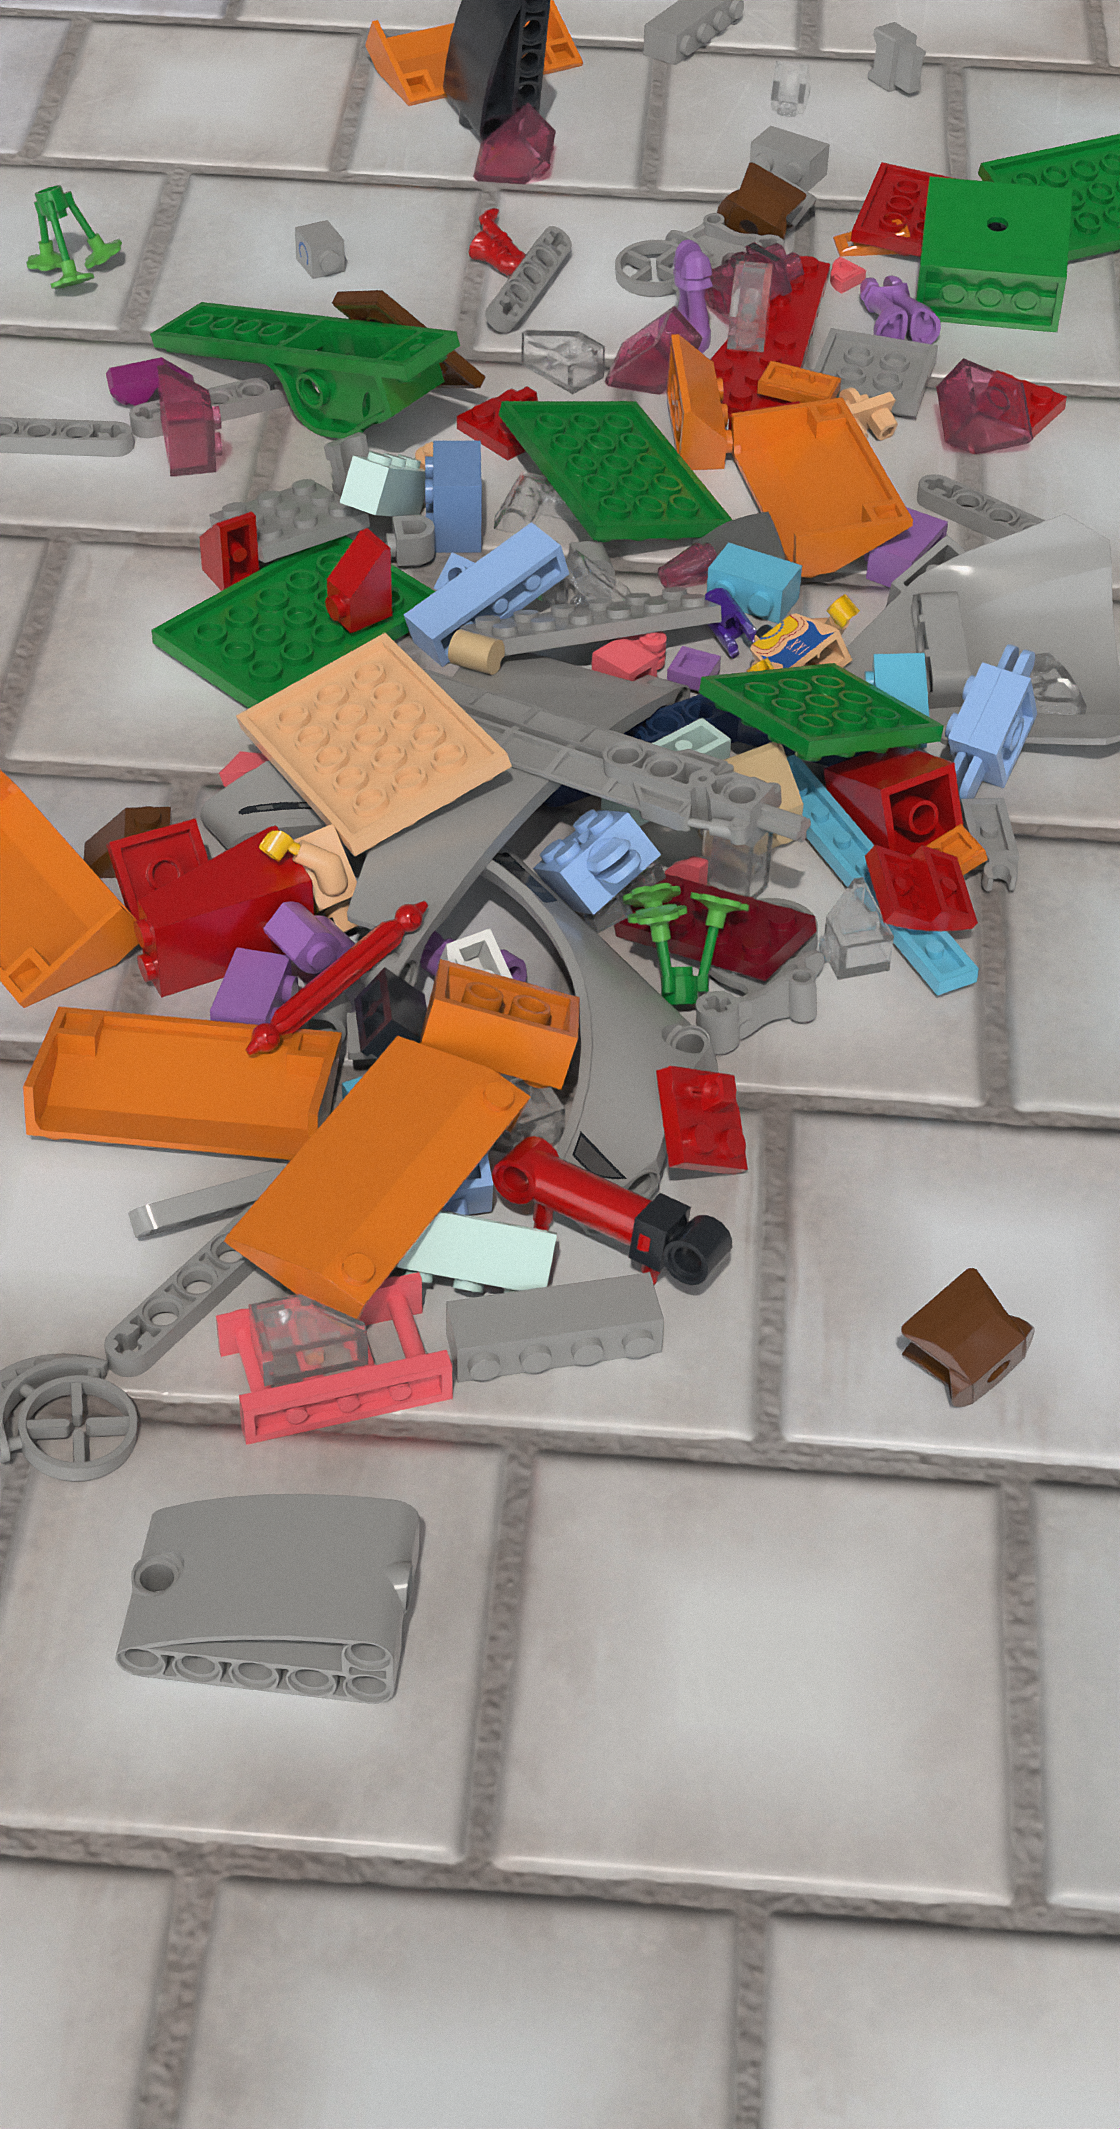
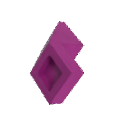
(137, 381)

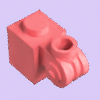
(631, 656)

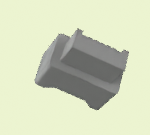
(896, 59)

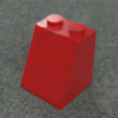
(898, 796)

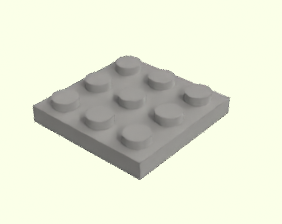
(879, 366)
(296, 518)

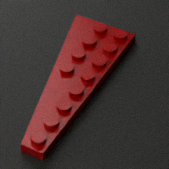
(787, 340)

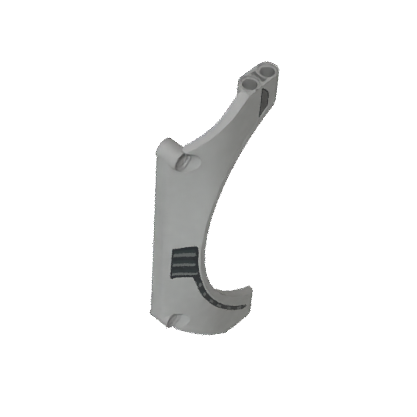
(623, 1020)

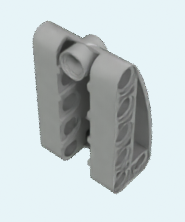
(275, 1595)

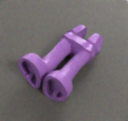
(692, 278)
(899, 311)

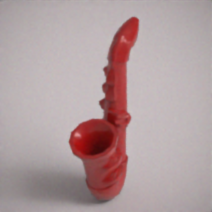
(494, 245)

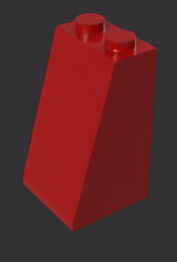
(205, 914)

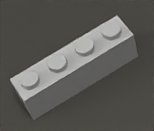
(688, 27)
(554, 1327)

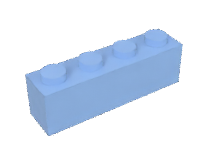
(493, 585)

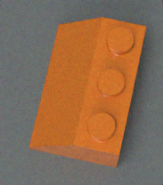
(696, 408)
(502, 1024)

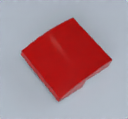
(921, 889)

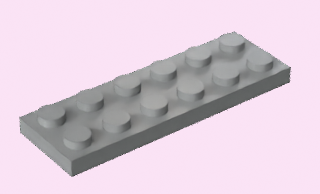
(598, 621)

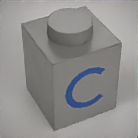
(320, 249)

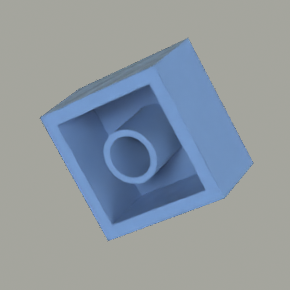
(455, 495)

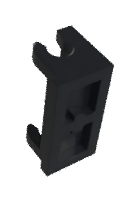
(388, 1010)

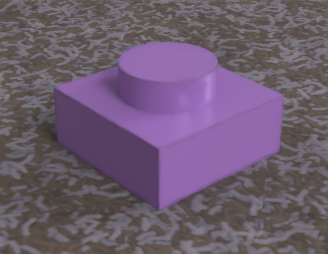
(691, 665)

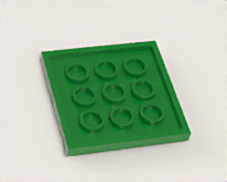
(820, 711)

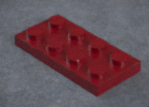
(749, 943)

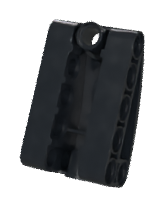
(487, 62)

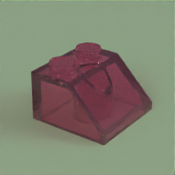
(516, 149)
(644, 357)
(982, 409)
(188, 424)

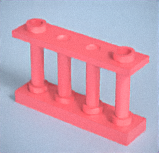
(348, 1395)

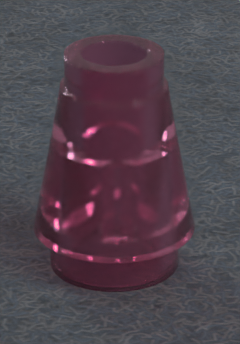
(688, 566)

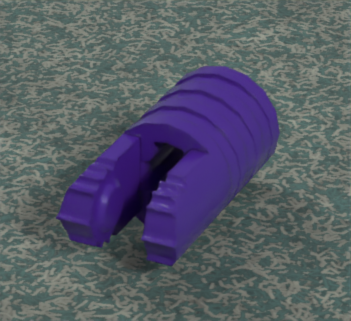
(733, 622)

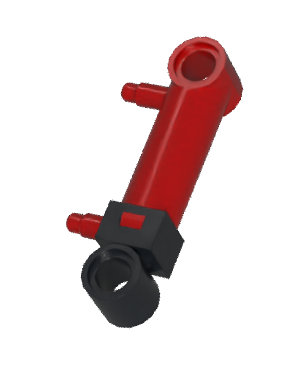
(653, 1229)

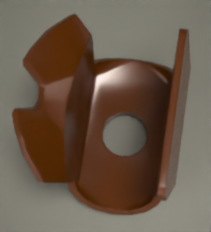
(760, 204)
(967, 1338)

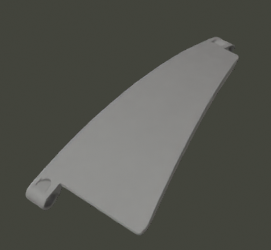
(454, 844)

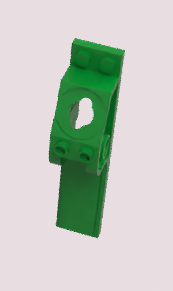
(359, 365)

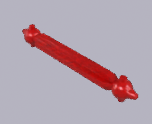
(336, 978)

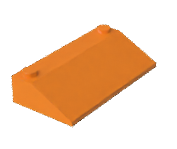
(417, 60)
(817, 482)
(53, 908)
(179, 1084)
(377, 1174)

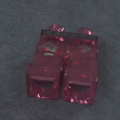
(784, 270)

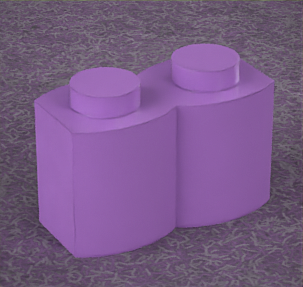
(306, 938)

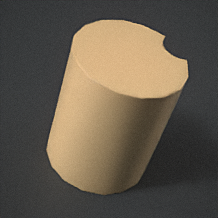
(476, 651)

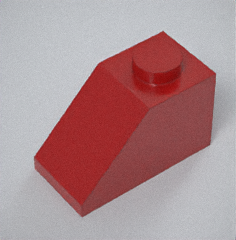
(230, 550)
(361, 583)

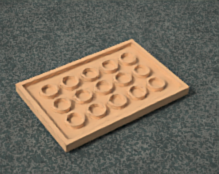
(372, 743)

